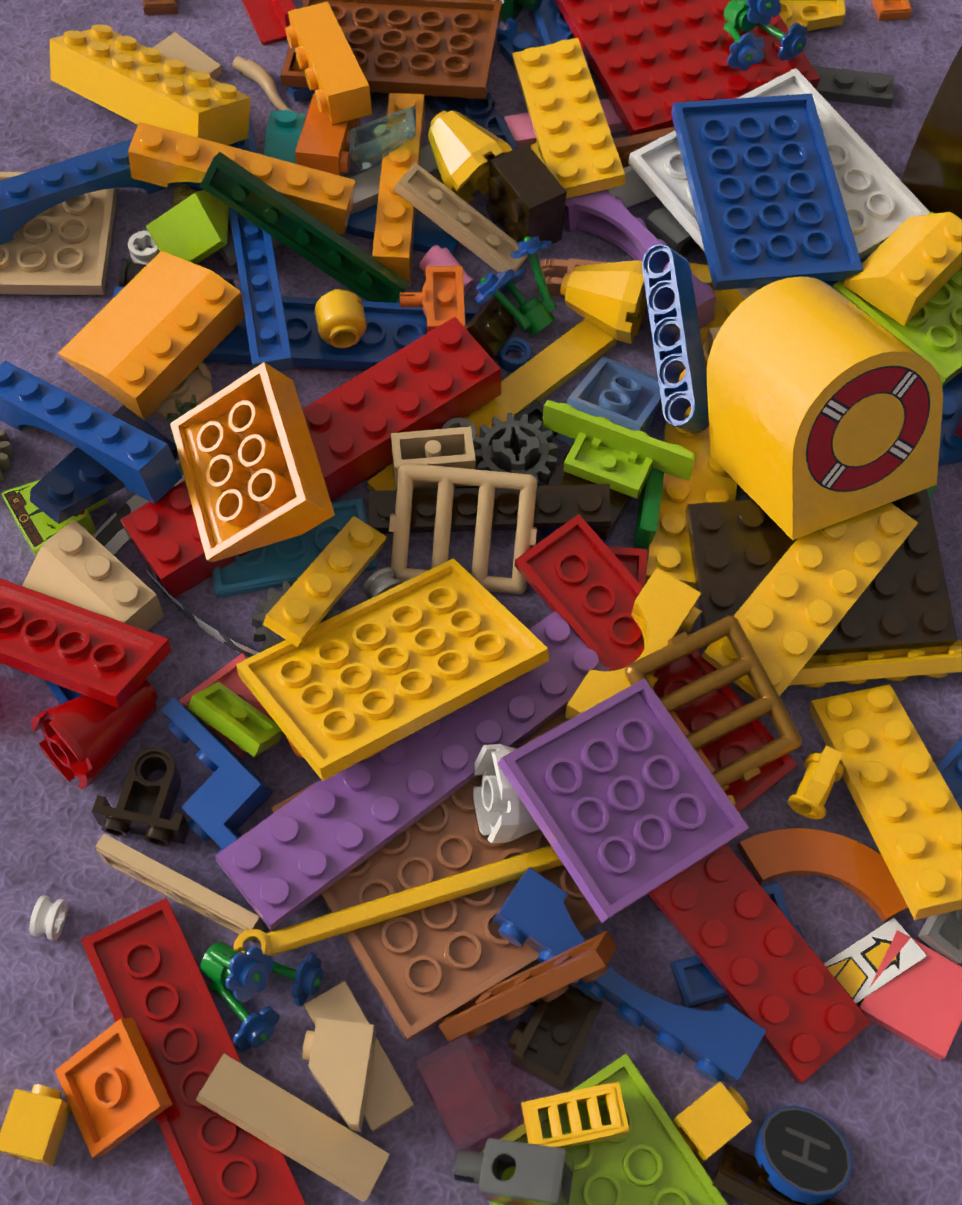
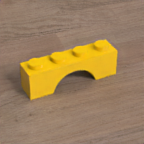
(661, 613)

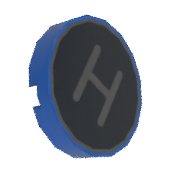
(803, 1154)

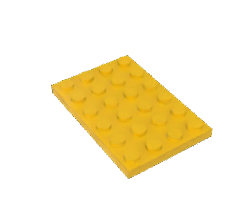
(390, 667)

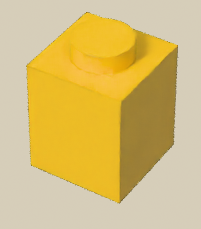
(712, 1120)
(34, 1125)

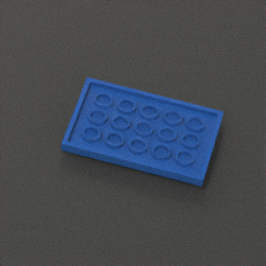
(764, 191)

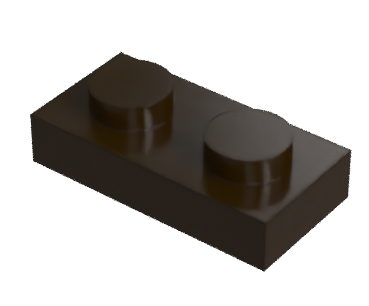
(491, 326)

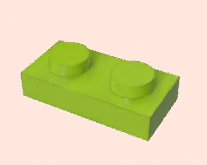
(235, 719)

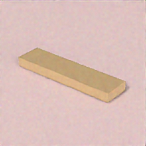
(458, 219)
(177, 886)
(293, 1127)

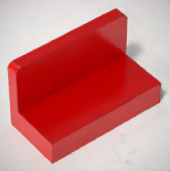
(269, 18)

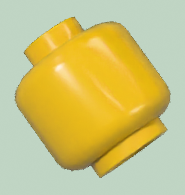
(340, 318)

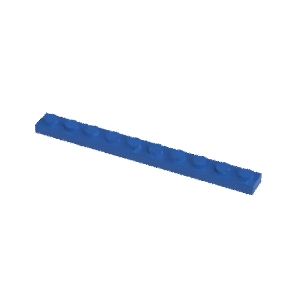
(260, 286)

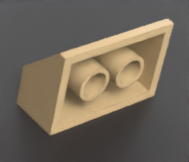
(89, 576)

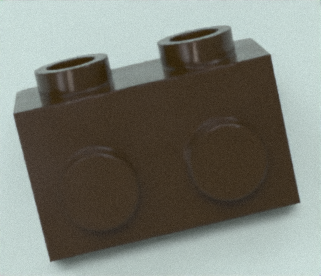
(554, 1036)

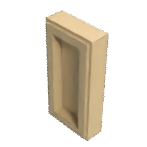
(179, 48)

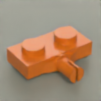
(440, 296)

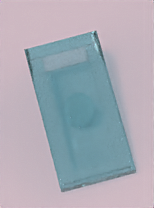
(380, 137)

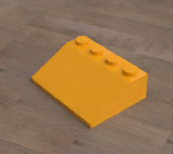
(155, 332)
(251, 465)

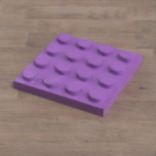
(622, 798)

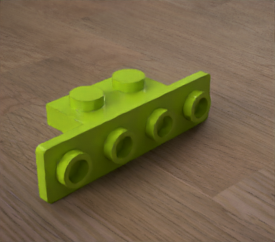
(614, 453)

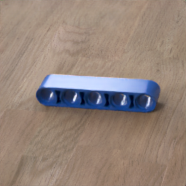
(665, 326)

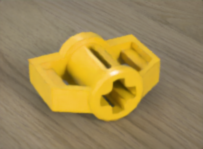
(817, 782)

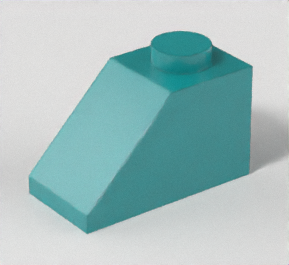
(283, 134)

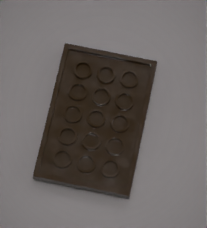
(900, 609)

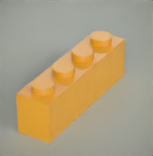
(328, 63)

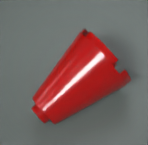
(89, 734)

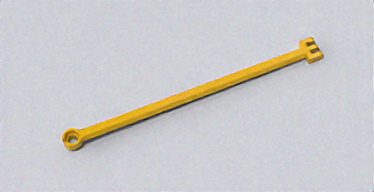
(402, 902)

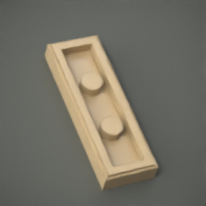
(386, 1094)

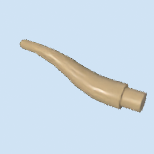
(259, 74)

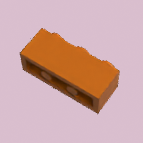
(324, 144)

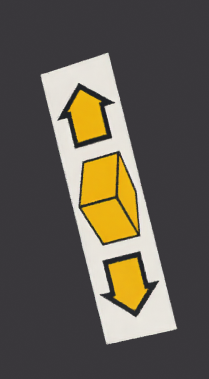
(860, 962)

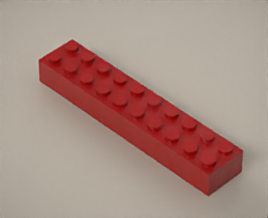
(351, 431)

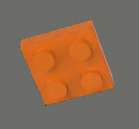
(113, 1087)

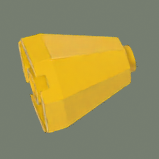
(463, 153)
(608, 296)

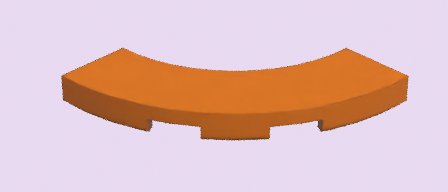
(828, 855)

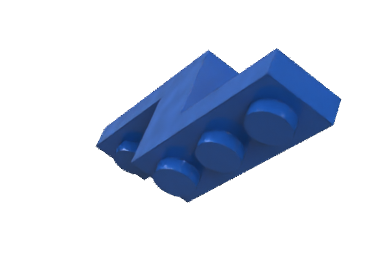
(229, 793)

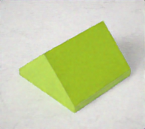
(192, 227)

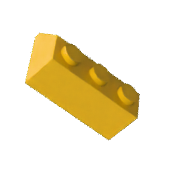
(911, 265)

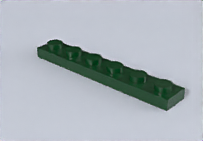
(301, 231)

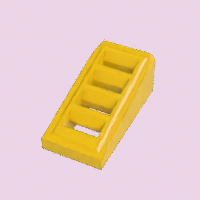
(611, 1092)

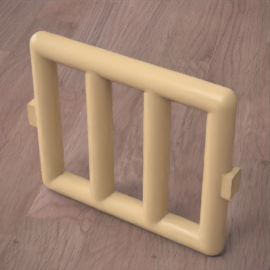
(446, 479)

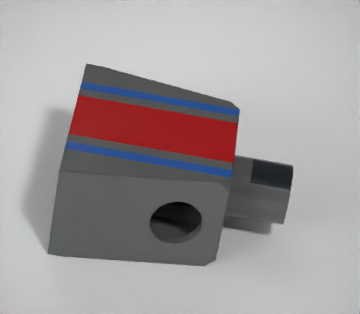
(540, 1177)

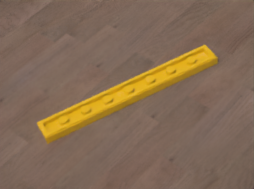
(531, 382)

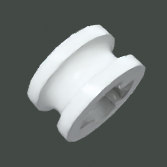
(140, 241)
(48, 917)

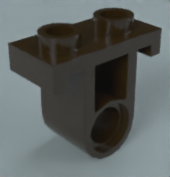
(145, 804)

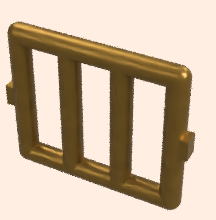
(747, 664)

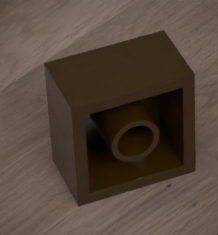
(525, 196)

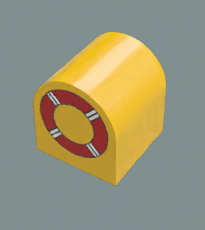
(819, 407)

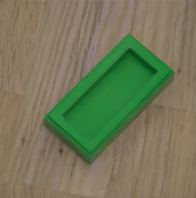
(648, 510)

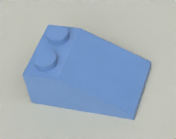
(619, 394)

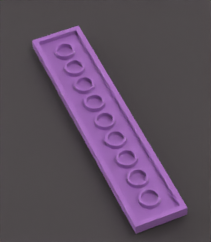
(368, 805)

